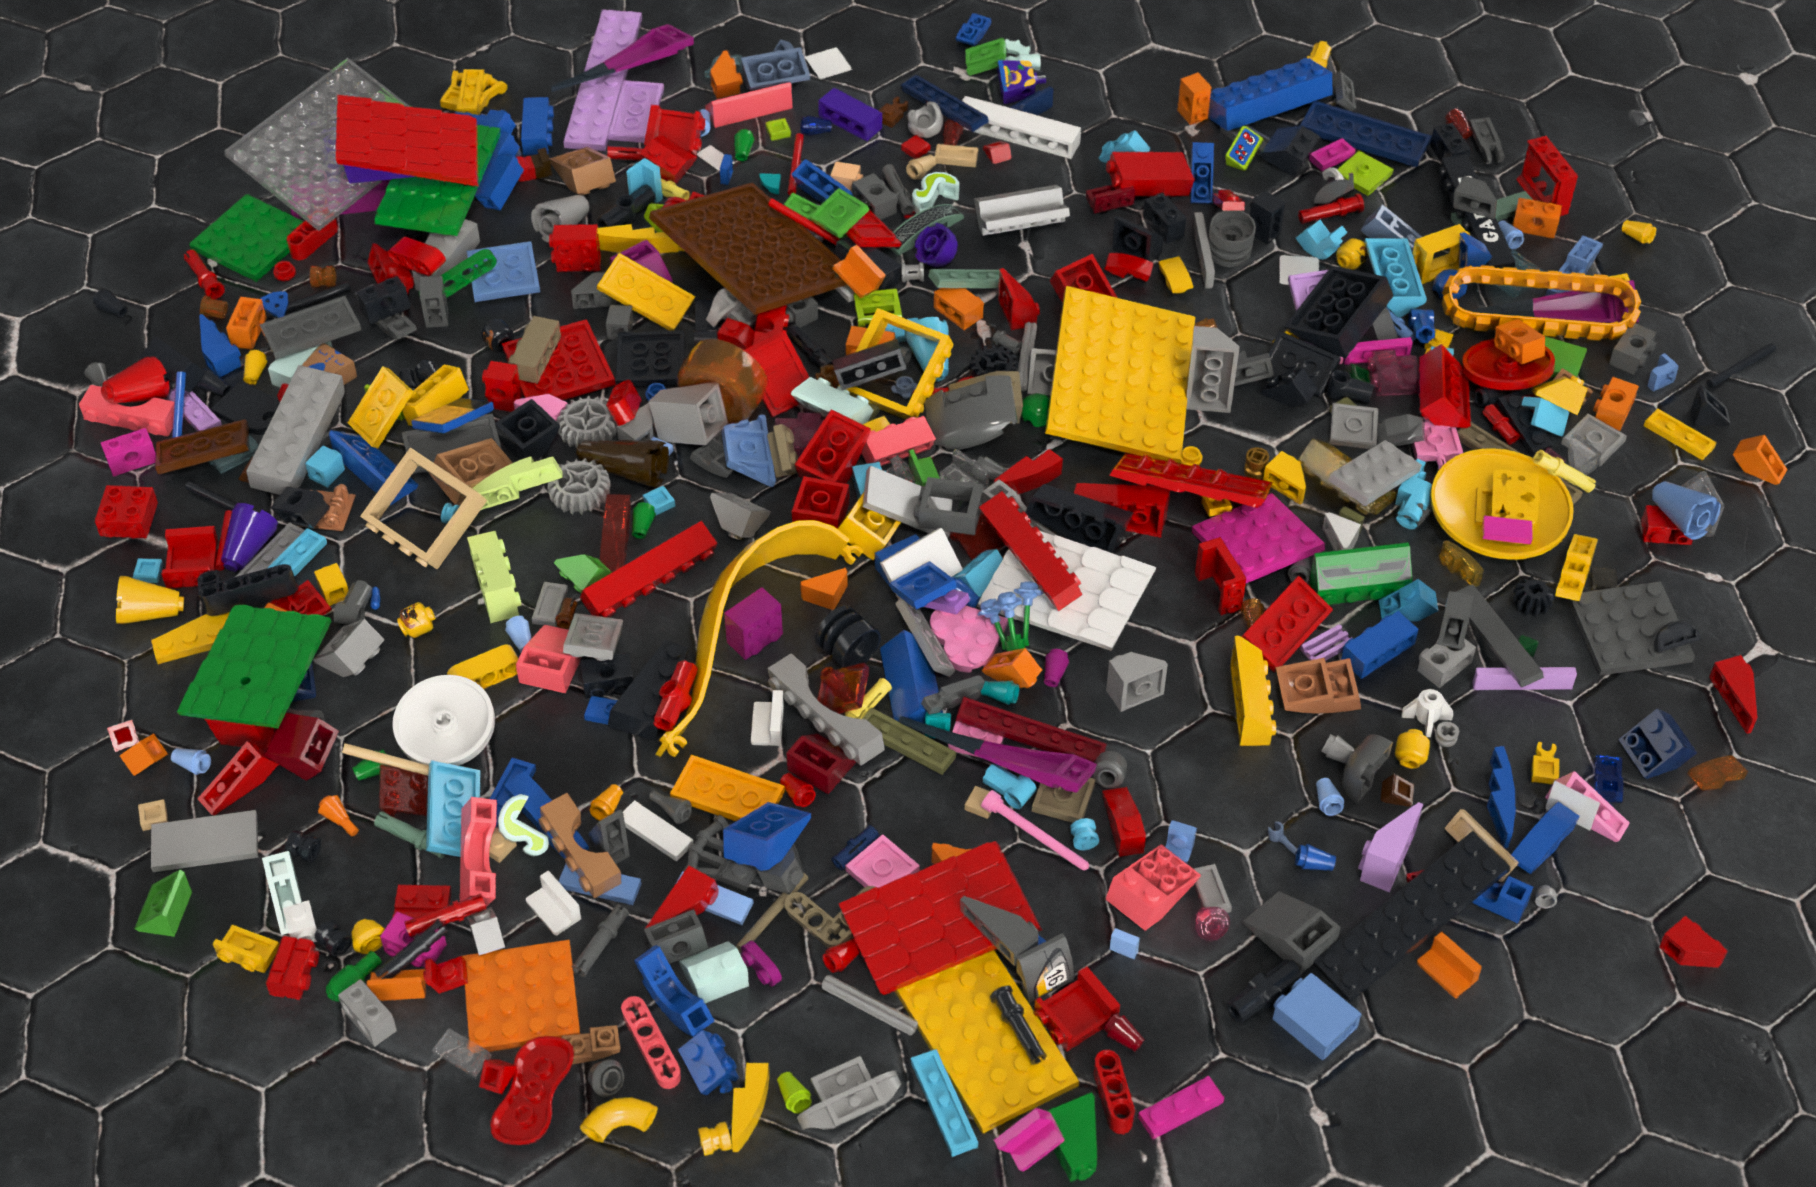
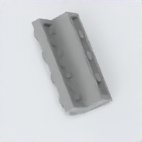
(1020, 209)

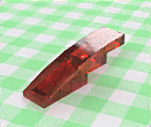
(615, 531)

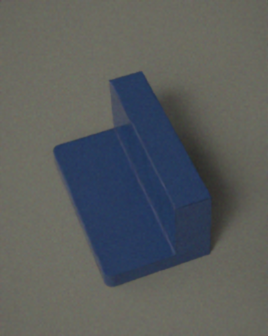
(1036, 103)

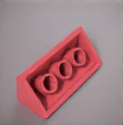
(750, 105)

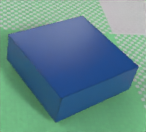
(726, 169)

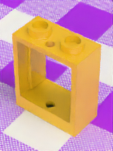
(1428, 245)

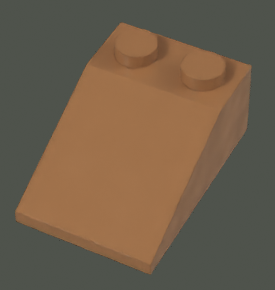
(584, 170)
(470, 465)

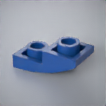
(974, 30)

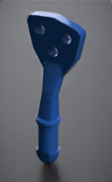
(274, 299)

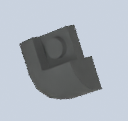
(1363, 764)

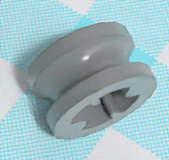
(1447, 727)

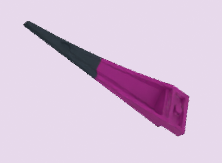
(654, 45)
(1566, 306)
(1042, 766)

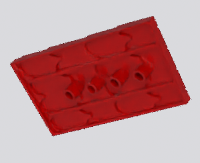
(1192, 479)
(917, 920)

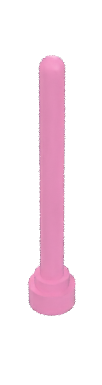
(995, 804)

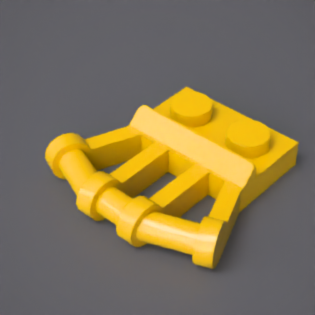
(451, 96)

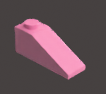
(1607, 820)

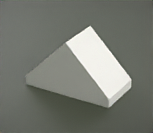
(1340, 531)

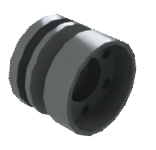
(1231, 238)

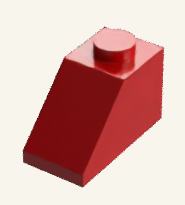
(736, 333)

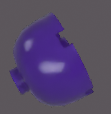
(936, 246)

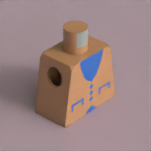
(332, 361)

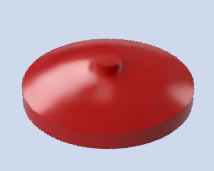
(1499, 371)

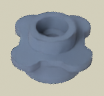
(904, 386)

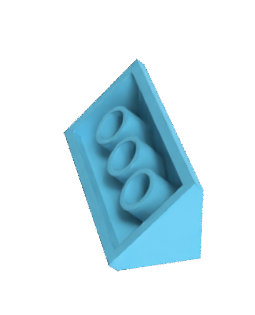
(1395, 261)

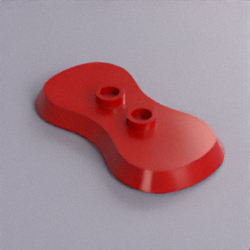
(527, 1108)

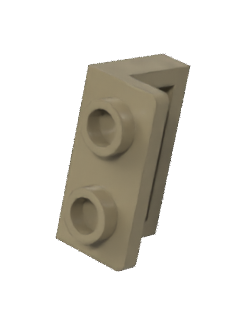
(782, 451)

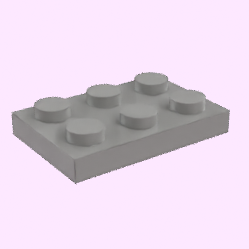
(593, 636)

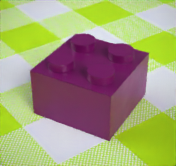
(753, 623)

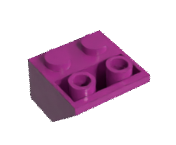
(648, 257)

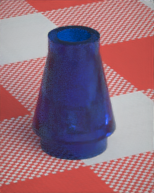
(813, 125)

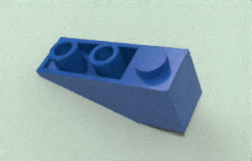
(1202, 171)
(217, 350)

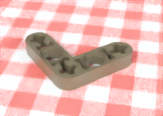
(828, 925)

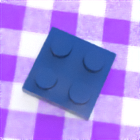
(923, 585)

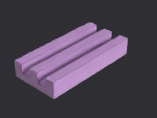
(1325, 641)

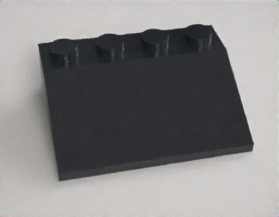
(1340, 310)

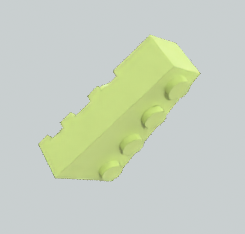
(494, 576)

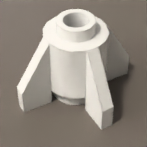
(1428, 709)

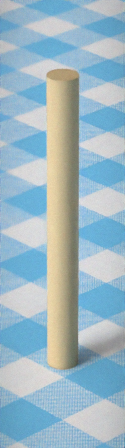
(385, 759)

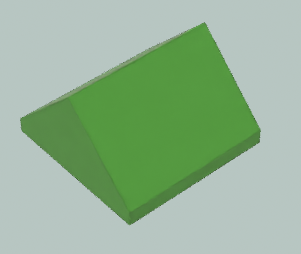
(165, 905)

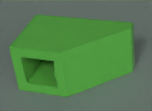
(582, 570)

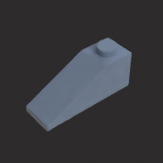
(1386, 224)

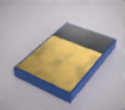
(452, 415)

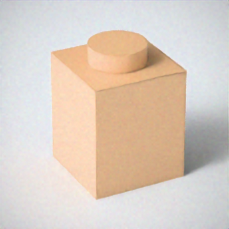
(846, 174)

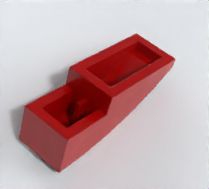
(1032, 474)

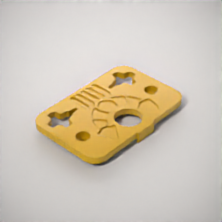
(1510, 495)

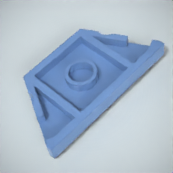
(749, 450)

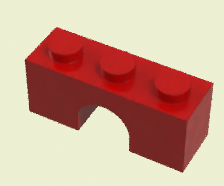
(770, 323)

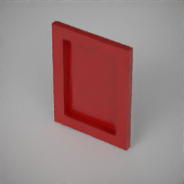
(872, 233)
(782, 370)

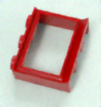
(1543, 153)

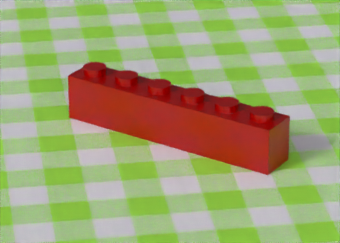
(1031, 551)
(648, 571)

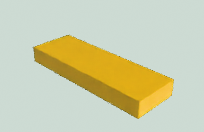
(470, 91)
(1679, 434)

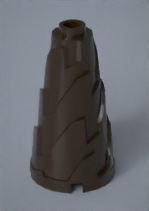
(628, 458)

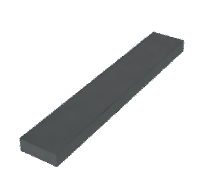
(1501, 640)

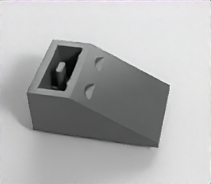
(1293, 929)

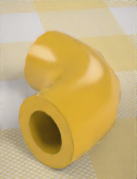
(618, 1113)

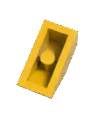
(1286, 476)

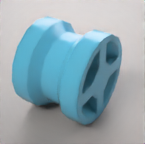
(1084, 834)

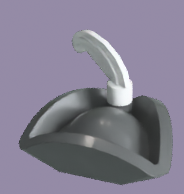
(1335, 189)

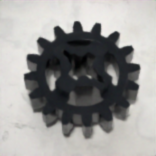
(992, 360)

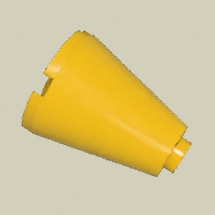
(145, 601)

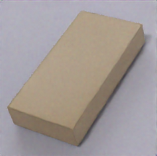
(956, 155)

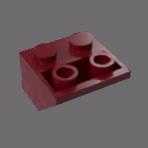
(301, 744)
(818, 762)

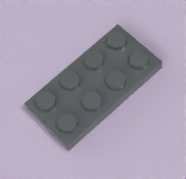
(310, 327)

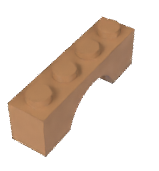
(596, 870)

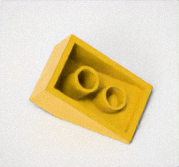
(868, 528)

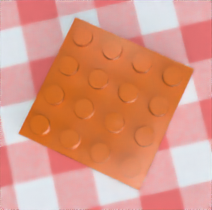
(521, 995)

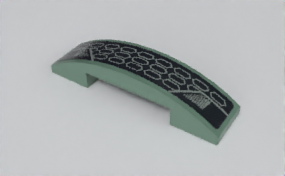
(910, 229)

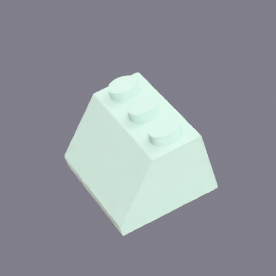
(821, 398)

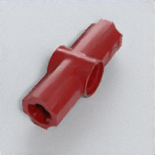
(675, 696)

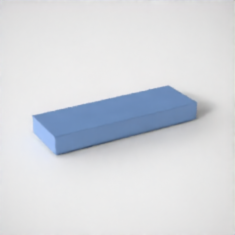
(623, 893)

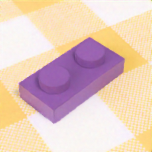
(951, 602)

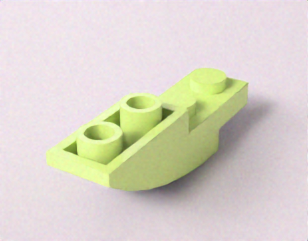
(518, 476)

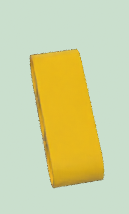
(488, 667)

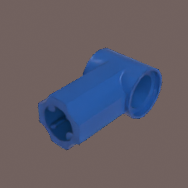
(1422, 323)

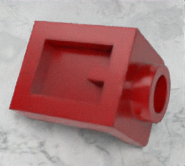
(446, 975)

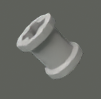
(912, 276)

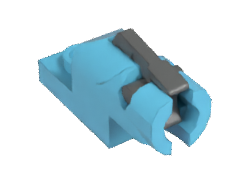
(1414, 500)

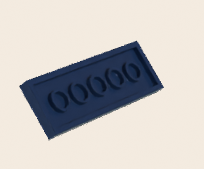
(1367, 133)

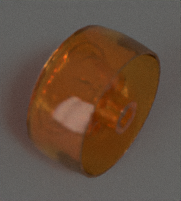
(736, 372)

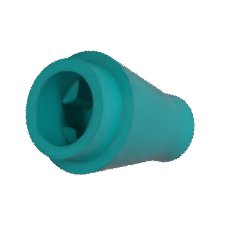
(1002, 691)

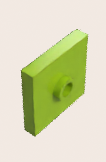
(1366, 171)

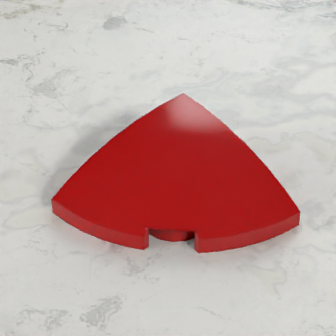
(304, 601)

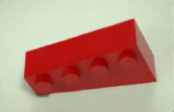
(1146, 502)

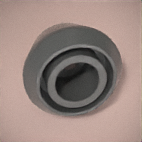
(606, 1078)

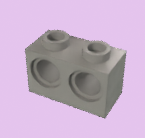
(1443, 663)
(367, 1012)

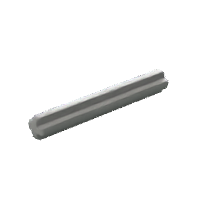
(1025, 355)
(870, 1005)

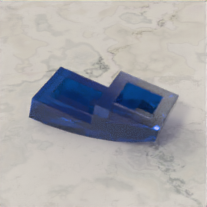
(1608, 778)

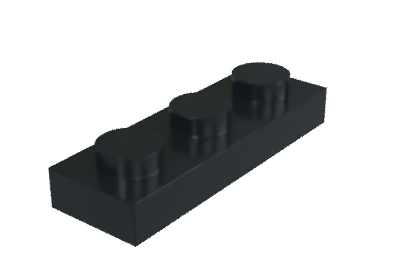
(1520, 419)

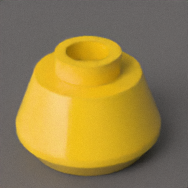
(367, 936)

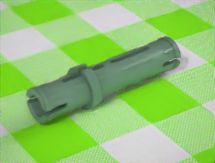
(403, 831)

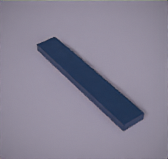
(949, 105)

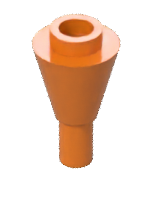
(333, 809)

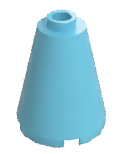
(924, 348)

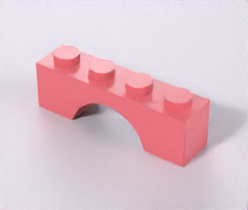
(154, 415)
(477, 827)

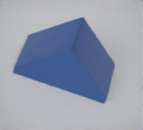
(1472, 252)

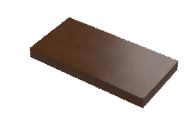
(202, 446)

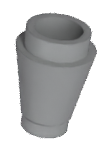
(1337, 749)

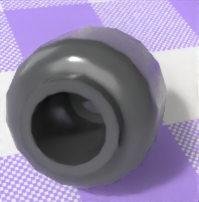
(1110, 769)

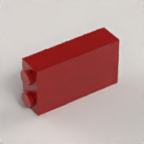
(1151, 173)

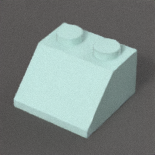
(715, 972)

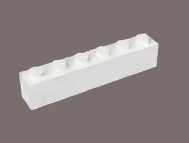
(1027, 129)

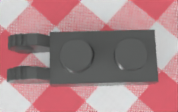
(1486, 139)

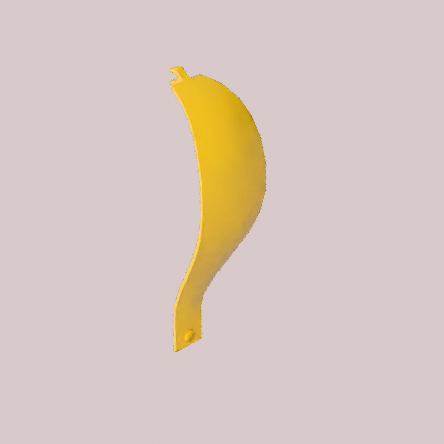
(783, 541)

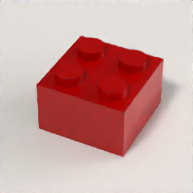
(821, 501)

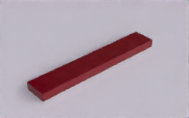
(1027, 730)

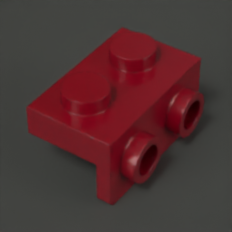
(1108, 198)

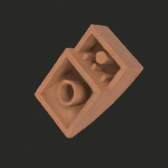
(1319, 686)

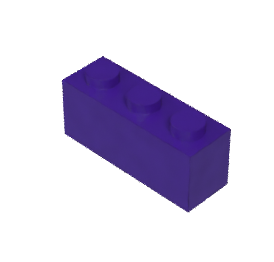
(850, 114)

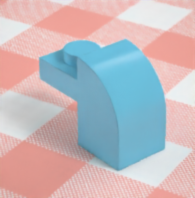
(1319, 241)

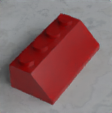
(1444, 389)

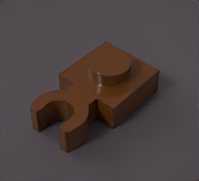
(893, 113)

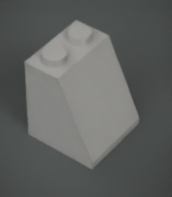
(688, 413)

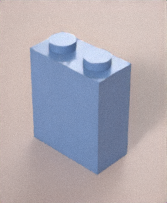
(1316, 1016)

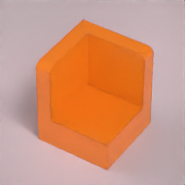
(143, 754)

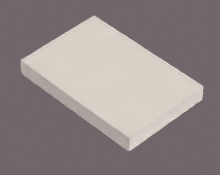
(931, 548)

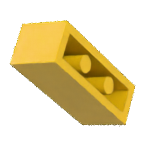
(436, 391)

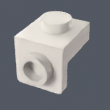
(300, 921)

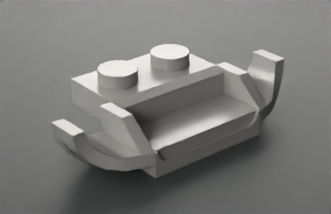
(728, 306)
(847, 1094)

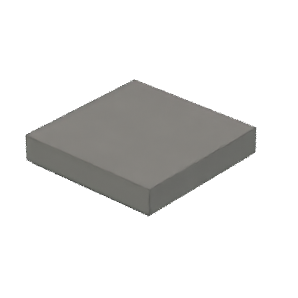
(1353, 426)
(1598, 435)

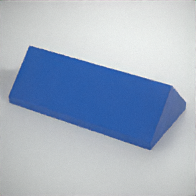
(367, 462)
(909, 676)

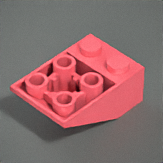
(544, 663)
(1151, 886)

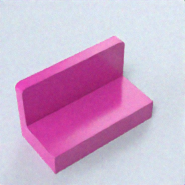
(1030, 1138)

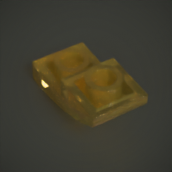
(1459, 560)

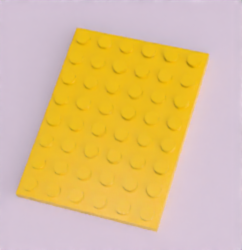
(1121, 375)

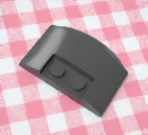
(971, 413)

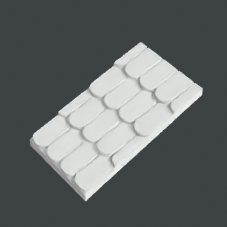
(1108, 585)

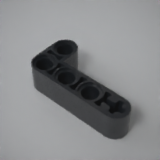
(703, 328)
(248, 589)

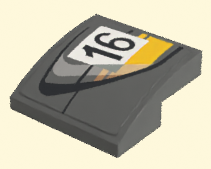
(1045, 968)

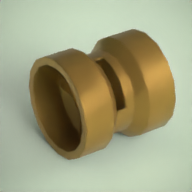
(1255, 463)

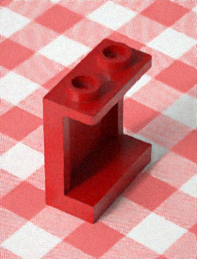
(677, 126)
(189, 555)
(1217, 562)
(1077, 1010)

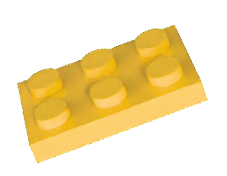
(380, 407)

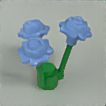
(1008, 602)

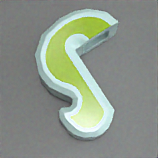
(932, 186)
(517, 831)

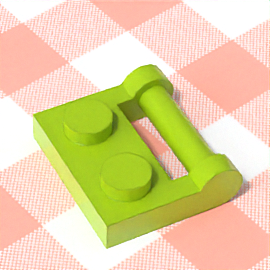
(882, 299)

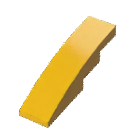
(623, 237)
(1576, 567)

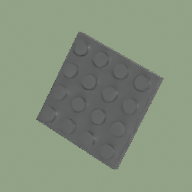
(1623, 625)

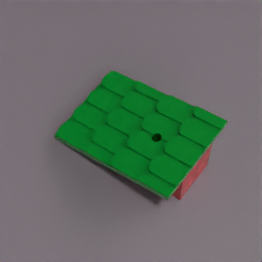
(432, 203)
(253, 673)

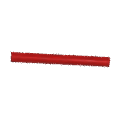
(795, 162)
(803, 221)

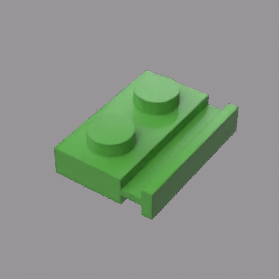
(985, 56)

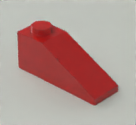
(385, 268)
(1737, 687)
(240, 776)
(1124, 821)
(691, 892)

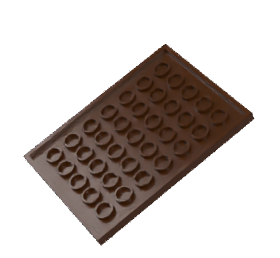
(751, 247)

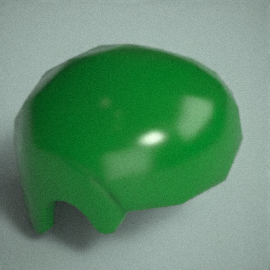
(1035, 409)

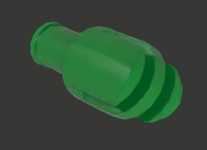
(351, 974)

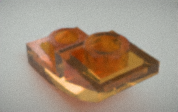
(1715, 772)

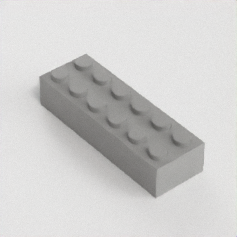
(295, 430)

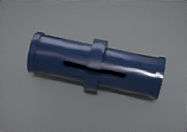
(868, 836)

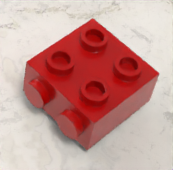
(575, 248)
(126, 511)

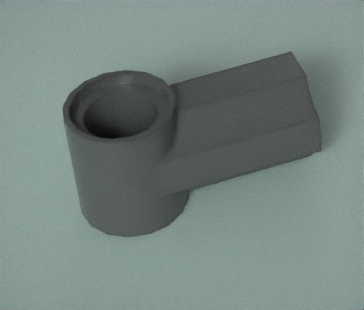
(354, 604)

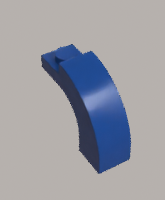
(676, 1002)

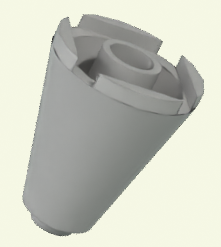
(558, 212)

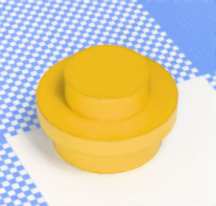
(1191, 455)

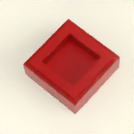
(915, 147)

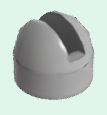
(1546, 897)

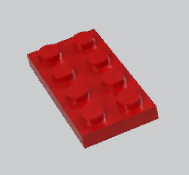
(1287, 622)

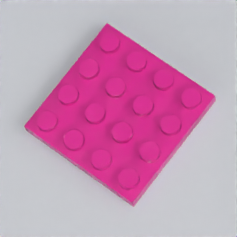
(1261, 537)

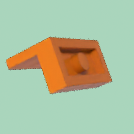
(859, 272)
(1449, 965)
(405, 985)

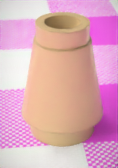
(920, 167)

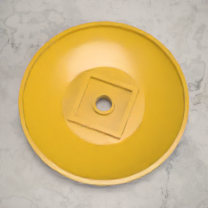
(1464, 496)

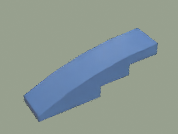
(1579, 259)

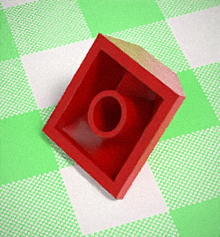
(1016, 302)

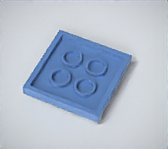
(512, 275)

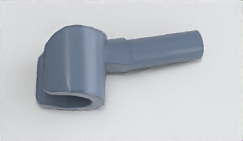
(1278, 835)

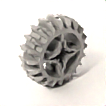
(586, 420)
(579, 491)

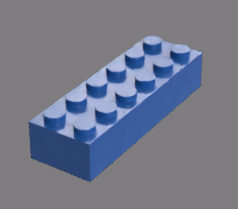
(1269, 94)

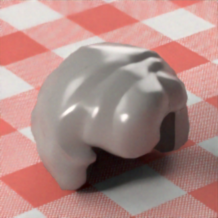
(926, 120)

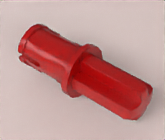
(1501, 424)

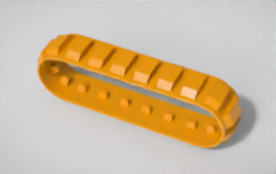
(1547, 280)

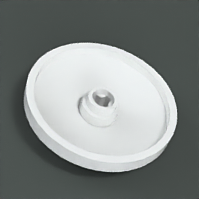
(444, 720)

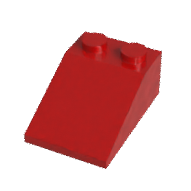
(1084, 275)
(833, 449)

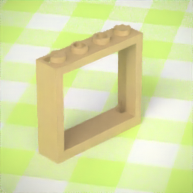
(452, 531)

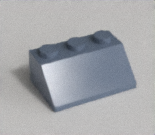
(774, 69)

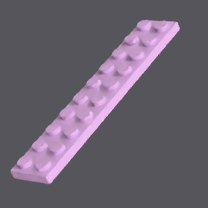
(599, 96)

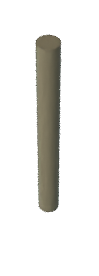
(768, 916)

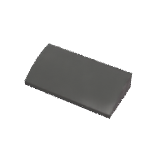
(434, 443)

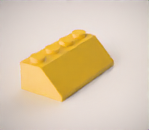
(1251, 694)

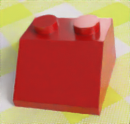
(669, 156)

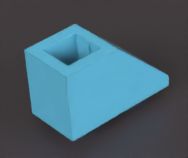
(1125, 143)

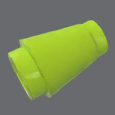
(795, 1095)

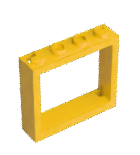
(933, 370)

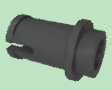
(1002, 339)

